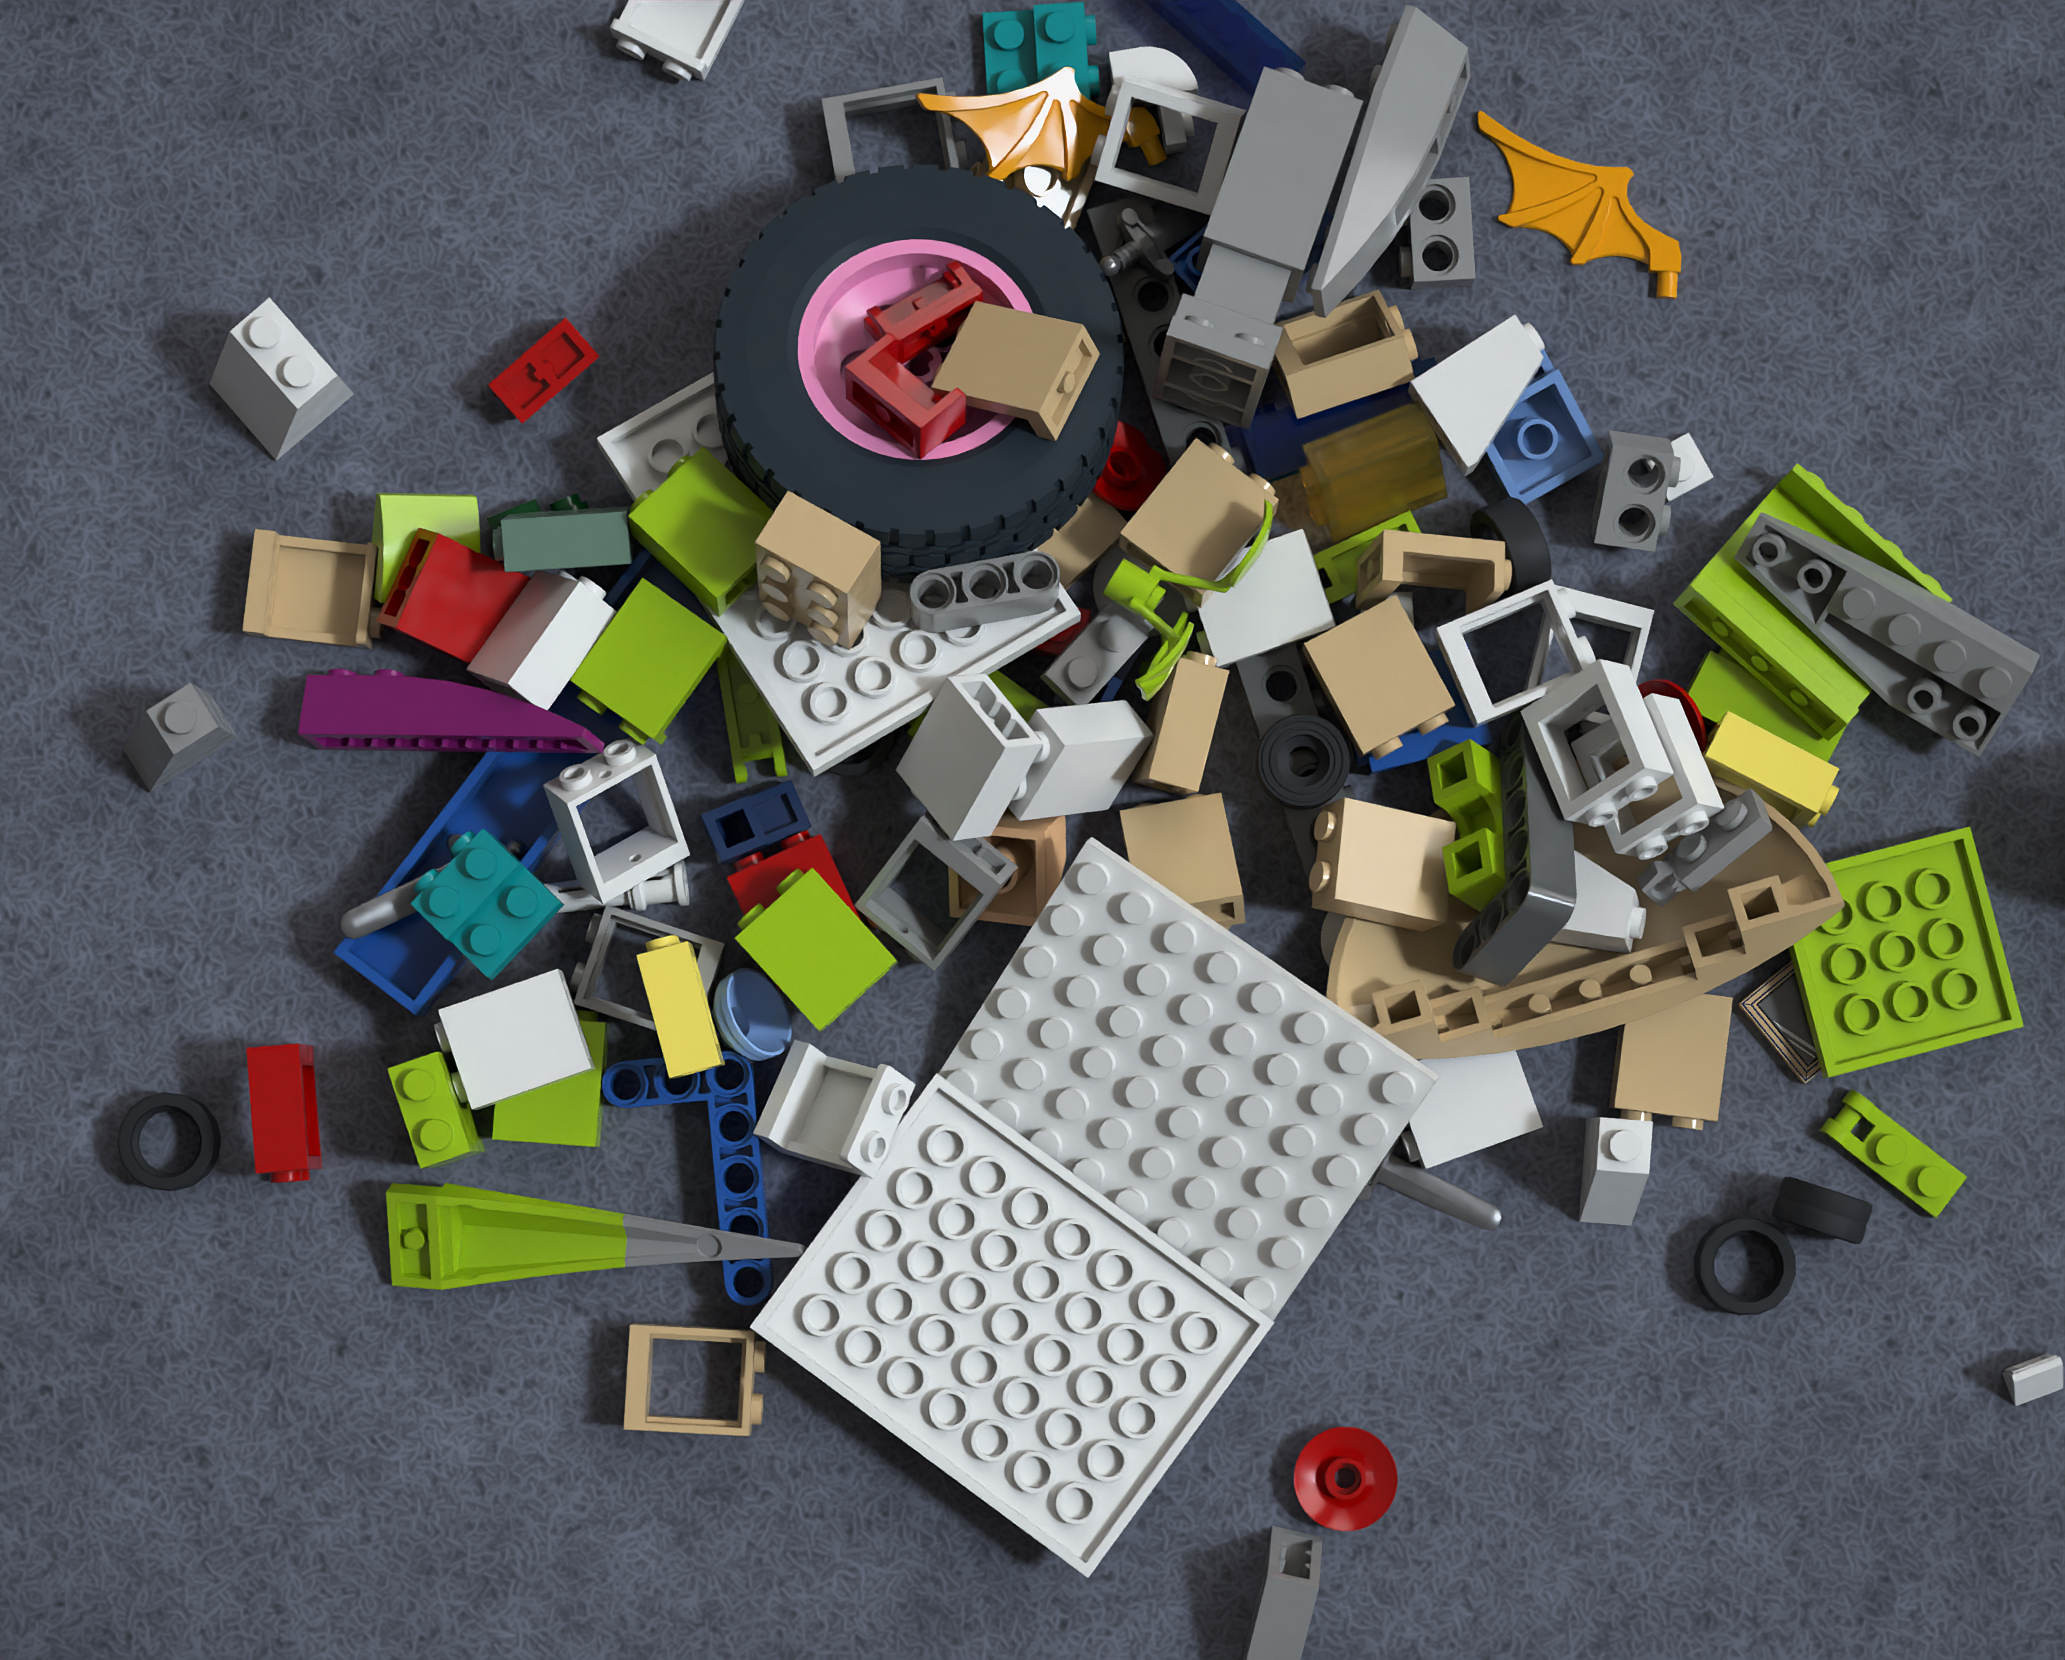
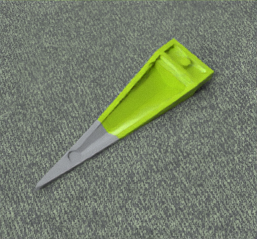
(486, 1236)

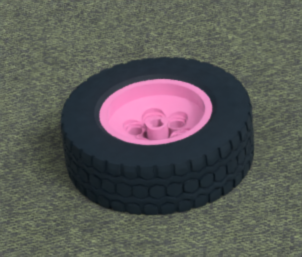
(799, 320)

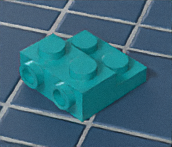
(1036, 43)
(485, 902)

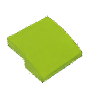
(400, 516)

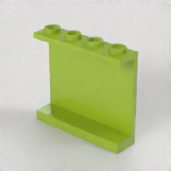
(1764, 632)

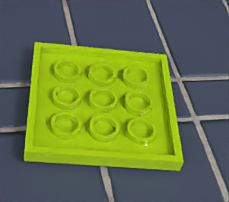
(1906, 957)

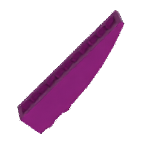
(429, 715)

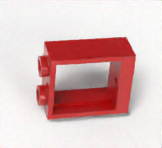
(284, 1111)

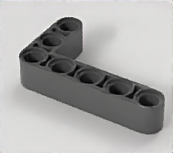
(1537, 865)

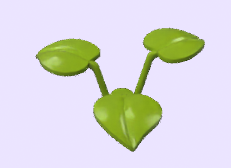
(1141, 594)

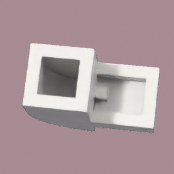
(1161, 68)

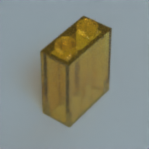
(1373, 471)

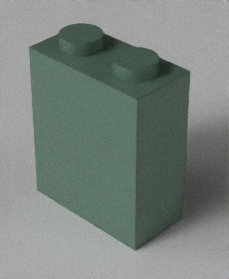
(565, 539)

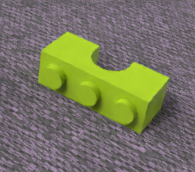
(1469, 789)

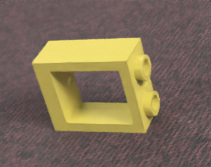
(1772, 767)
(679, 1007)

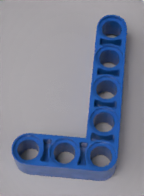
(725, 1152)

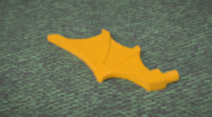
(1043, 125)
(1581, 207)

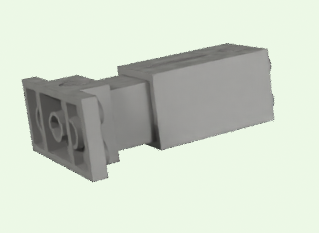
(1256, 246)

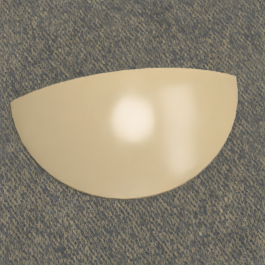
(1700, 939)

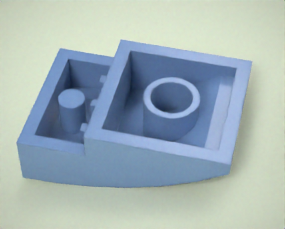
(1542, 439)

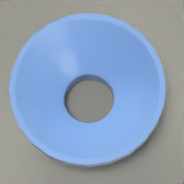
(759, 1011)

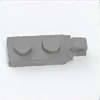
(1096, 654)
(1708, 850)

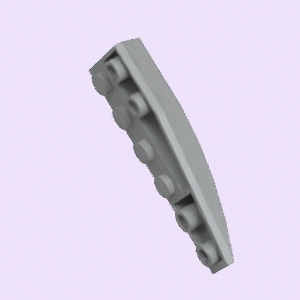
(1395, 152)
(1893, 633)

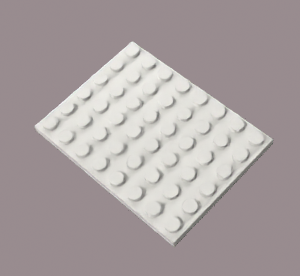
(823, 694)
(1187, 1077)
(1012, 1325)

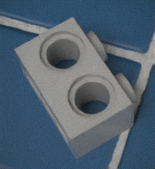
(1450, 234)
(1622, 490)

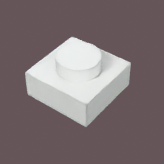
(1692, 468)

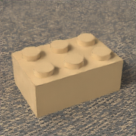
(818, 571)

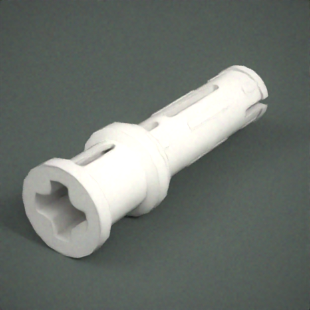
(664, 887)

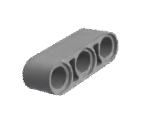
(1001, 573)

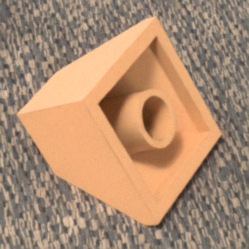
(1039, 853)

